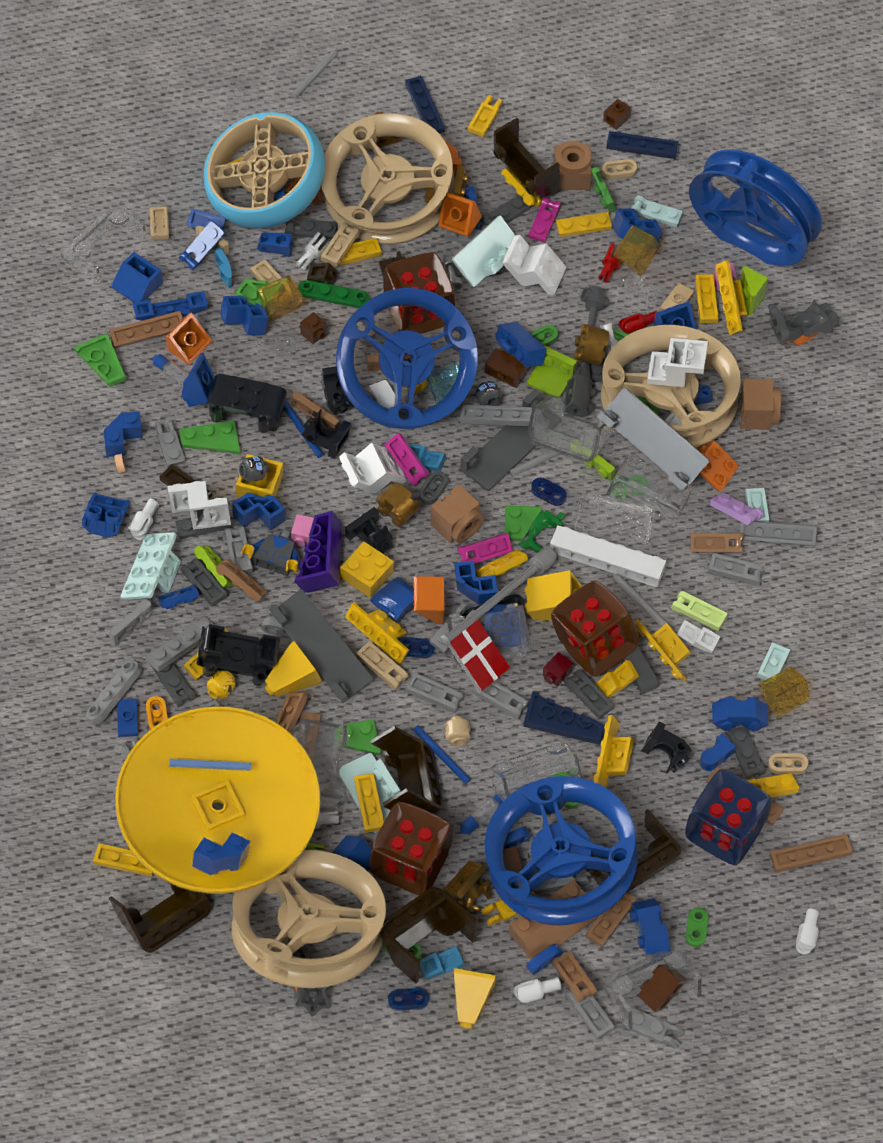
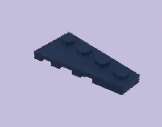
(552, 718)

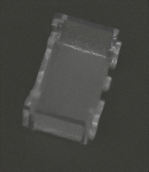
(323, 746)

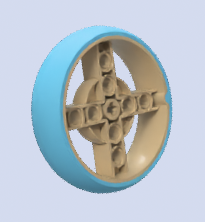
(264, 170)

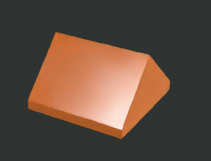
(459, 214)
(187, 339)
(429, 597)

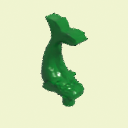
(541, 522)

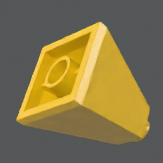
(292, 673)
(471, 995)

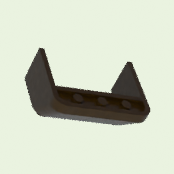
(522, 164)
(414, 767)
(660, 855)
(419, 918)
(165, 919)

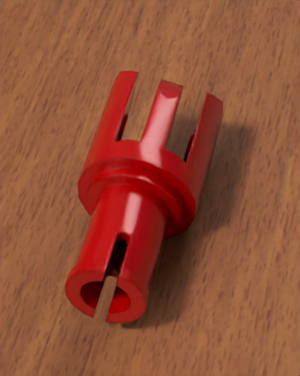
(610, 264)
(636, 322)

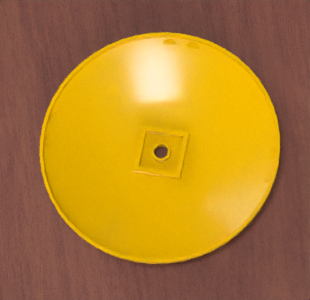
(170, 809)

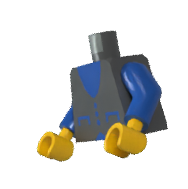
(274, 553)

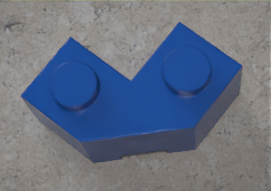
(627, 217)
(239, 311)
(123, 427)
(252, 507)
(475, 588)
(730, 713)
(212, 857)
(652, 931)

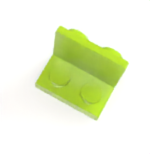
(553, 374)

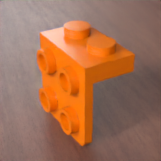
(720, 467)

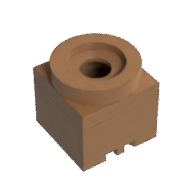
(574, 165)
(759, 404)
(457, 516)

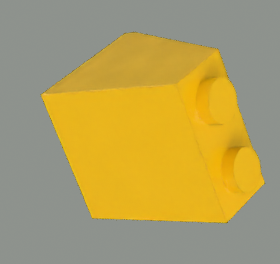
(547, 592)

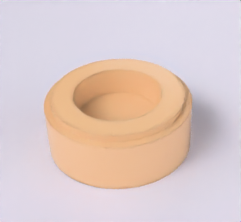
(120, 463)

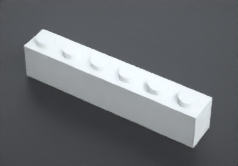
(607, 556)

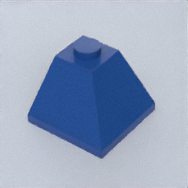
(198, 382)

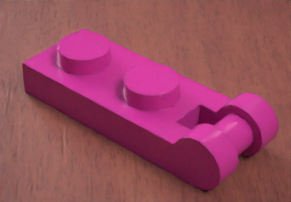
(544, 220)
(406, 459)
(486, 548)

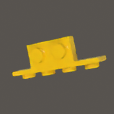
(732, 297)
(380, 630)
(669, 646)
(614, 753)

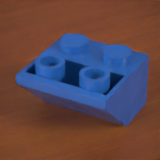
(137, 278)

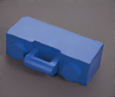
(520, 343)

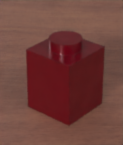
(557, 669)

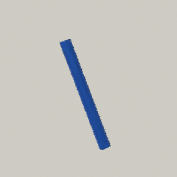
(299, 425)
(441, 754)

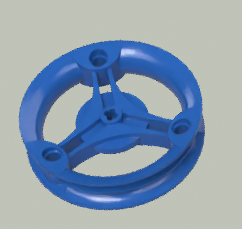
(751, 204)
(402, 372)
(561, 850)

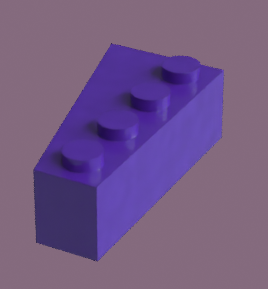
(322, 554)

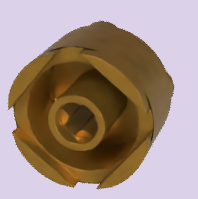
(591, 344)
(397, 504)

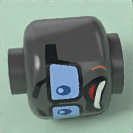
(488, 394)
(253, 468)

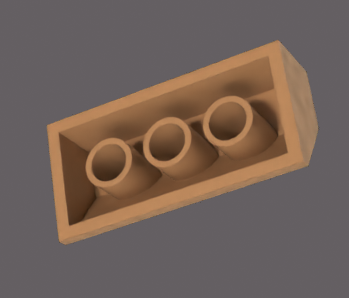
(537, 937)

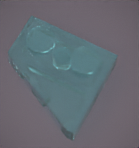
(442, 380)

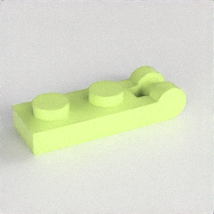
(699, 610)

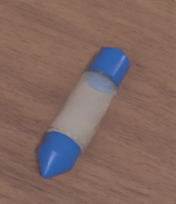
(171, 369)
(480, 815)

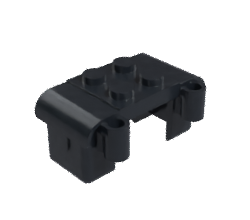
(246, 398)
(237, 653)

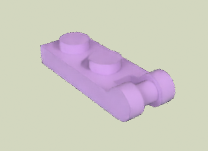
(736, 509)

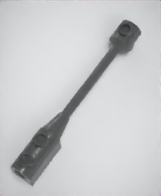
(579, 386)

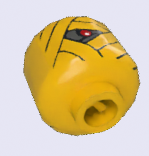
(221, 685)

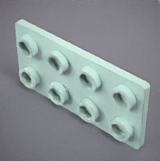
(485, 252)
(153, 567)
(384, 782)

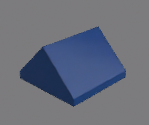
(676, 315)
(355, 849)

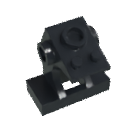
(329, 384)
(324, 436)
(365, 526)
(669, 743)

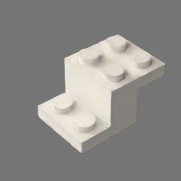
(534, 265)
(682, 358)
(372, 468)
(195, 498)

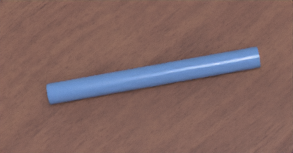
(210, 764)

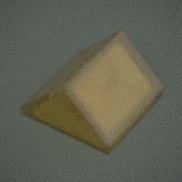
(637, 249)
(280, 298)
(785, 691)

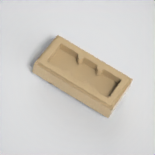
(159, 223)
(679, 295)

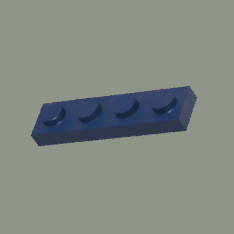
(424, 103)
(642, 145)

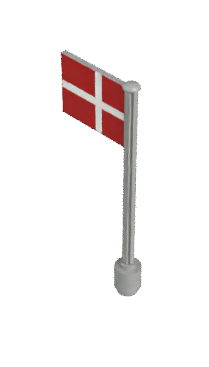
(472, 643)

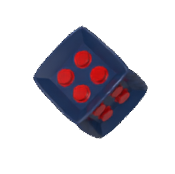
(728, 817)

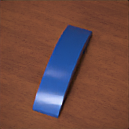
(192, 304)

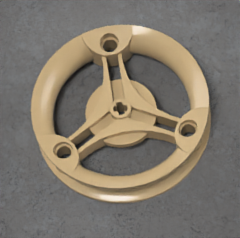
(388, 177)
(697, 426)
(311, 920)

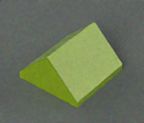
(753, 288)

